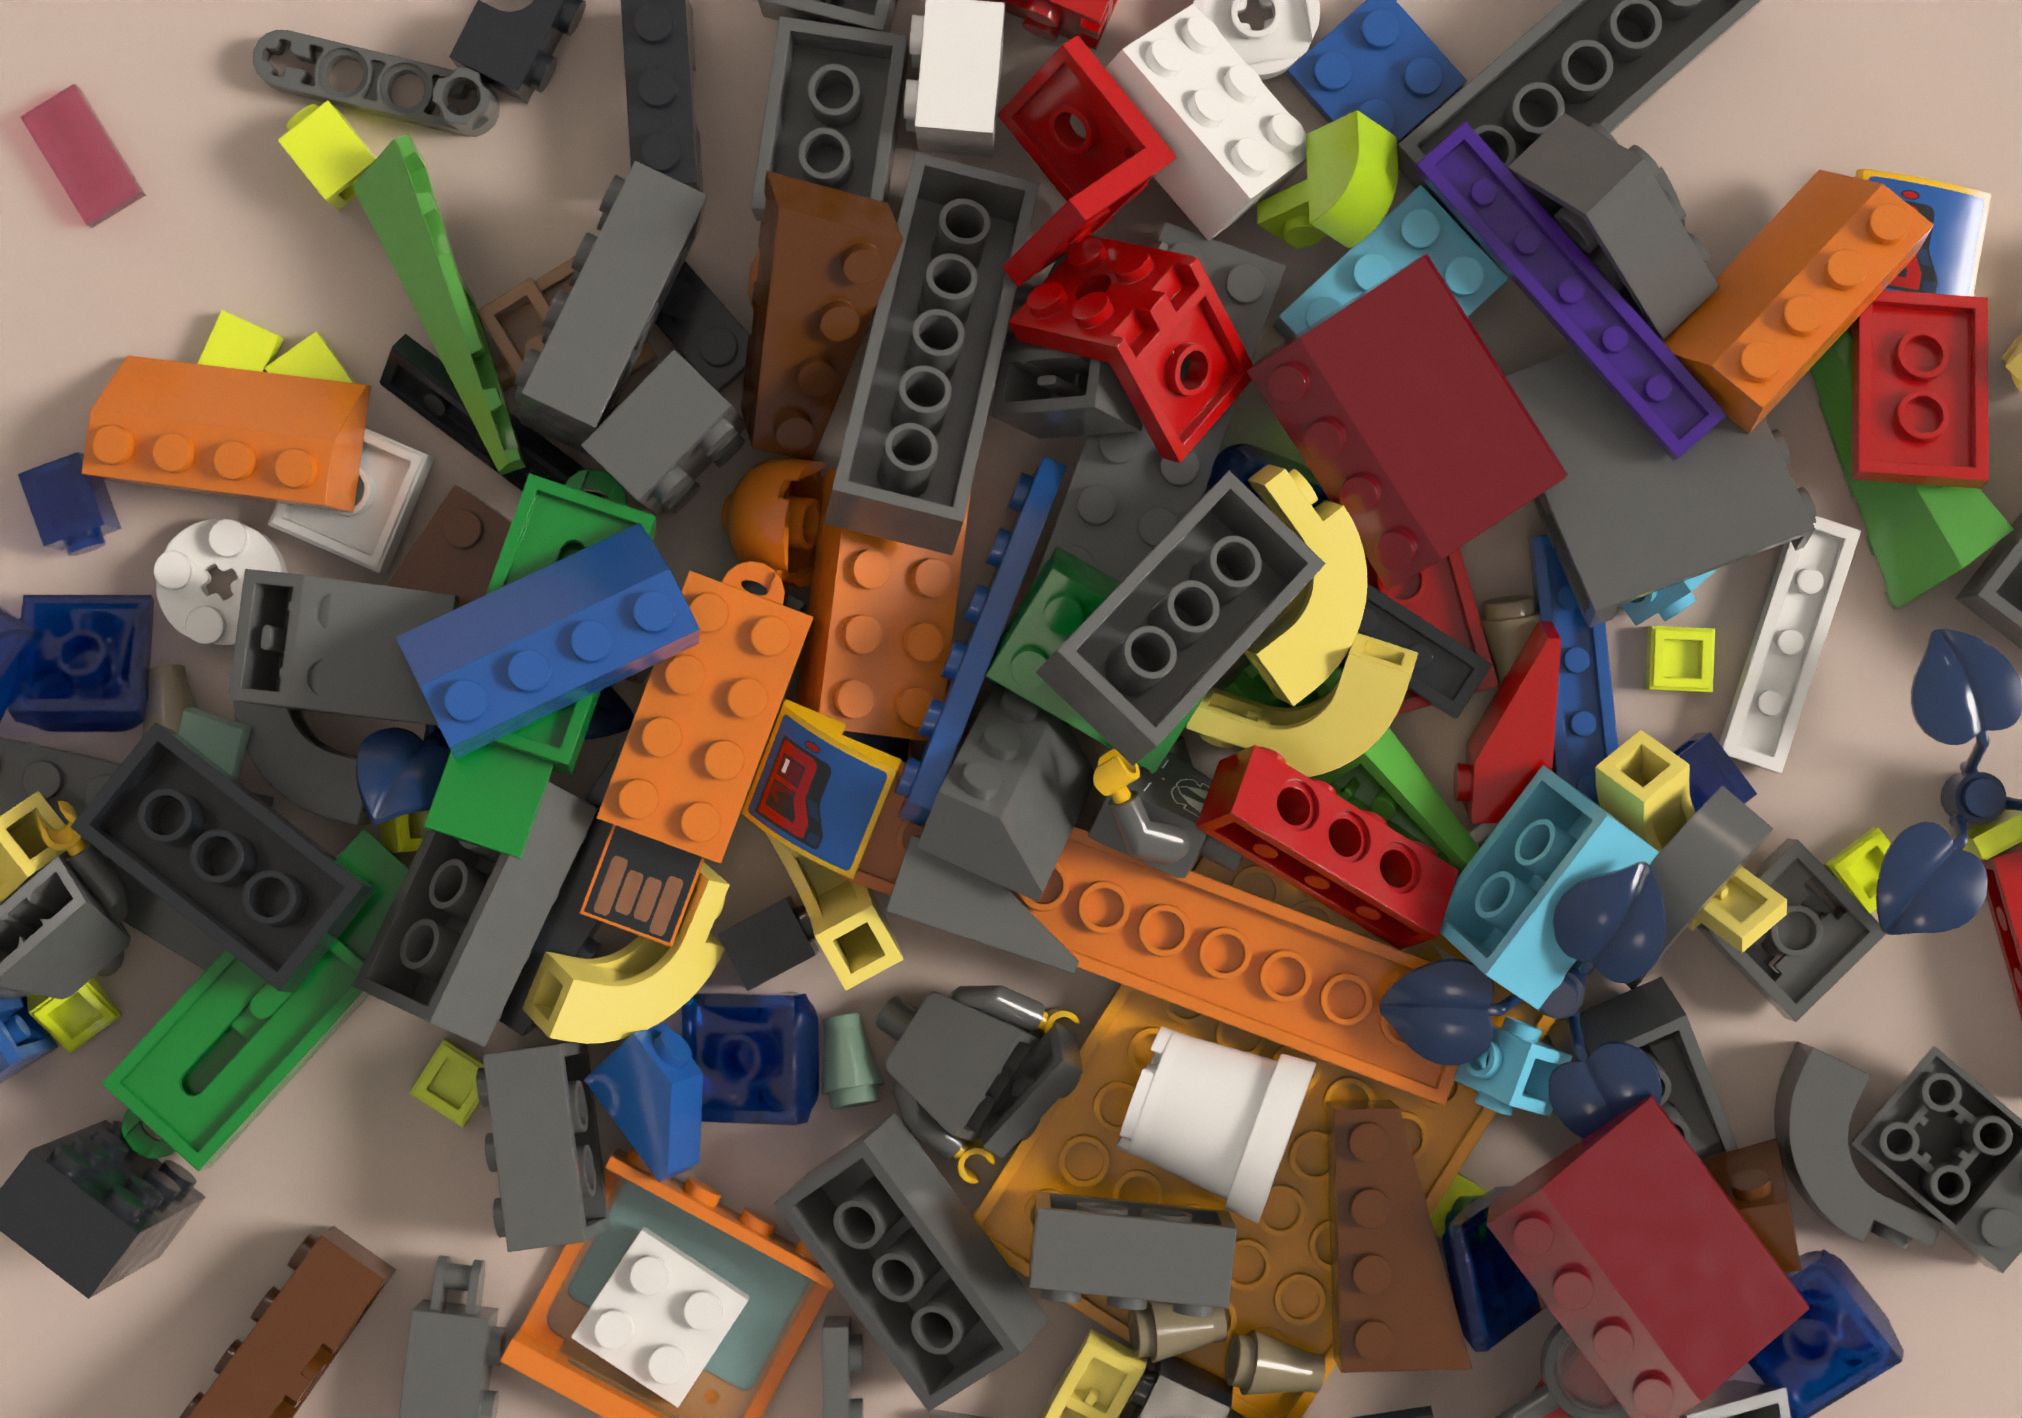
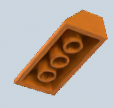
(1796, 291)
(229, 433)

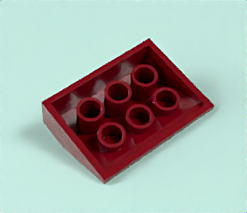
(1407, 421)
(1646, 1263)

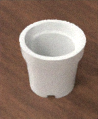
(1216, 1116)

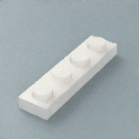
(1788, 646)

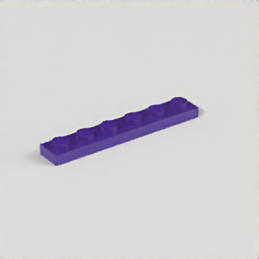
(1569, 291)

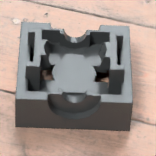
(1813, 948)

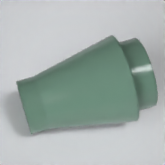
(849, 1066)

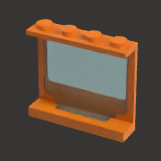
(742, 1248)

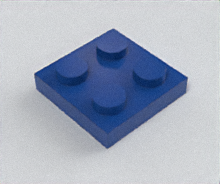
(1377, 66)

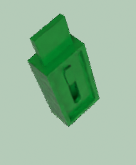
(498, 788)
(240, 1039)

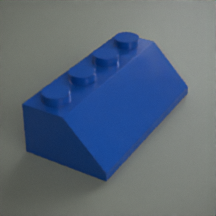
(549, 639)

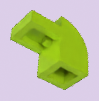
(1346, 186)

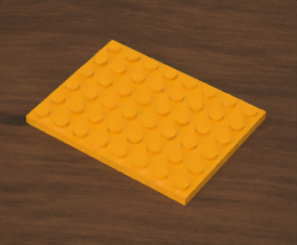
(1285, 1259)

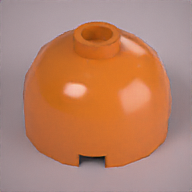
(777, 517)

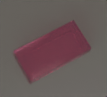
(82, 156)

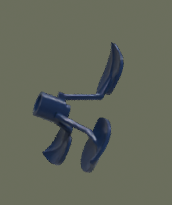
(1955, 696)
(402, 772)
(1609, 924)

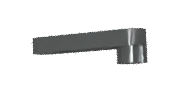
(379, 74)

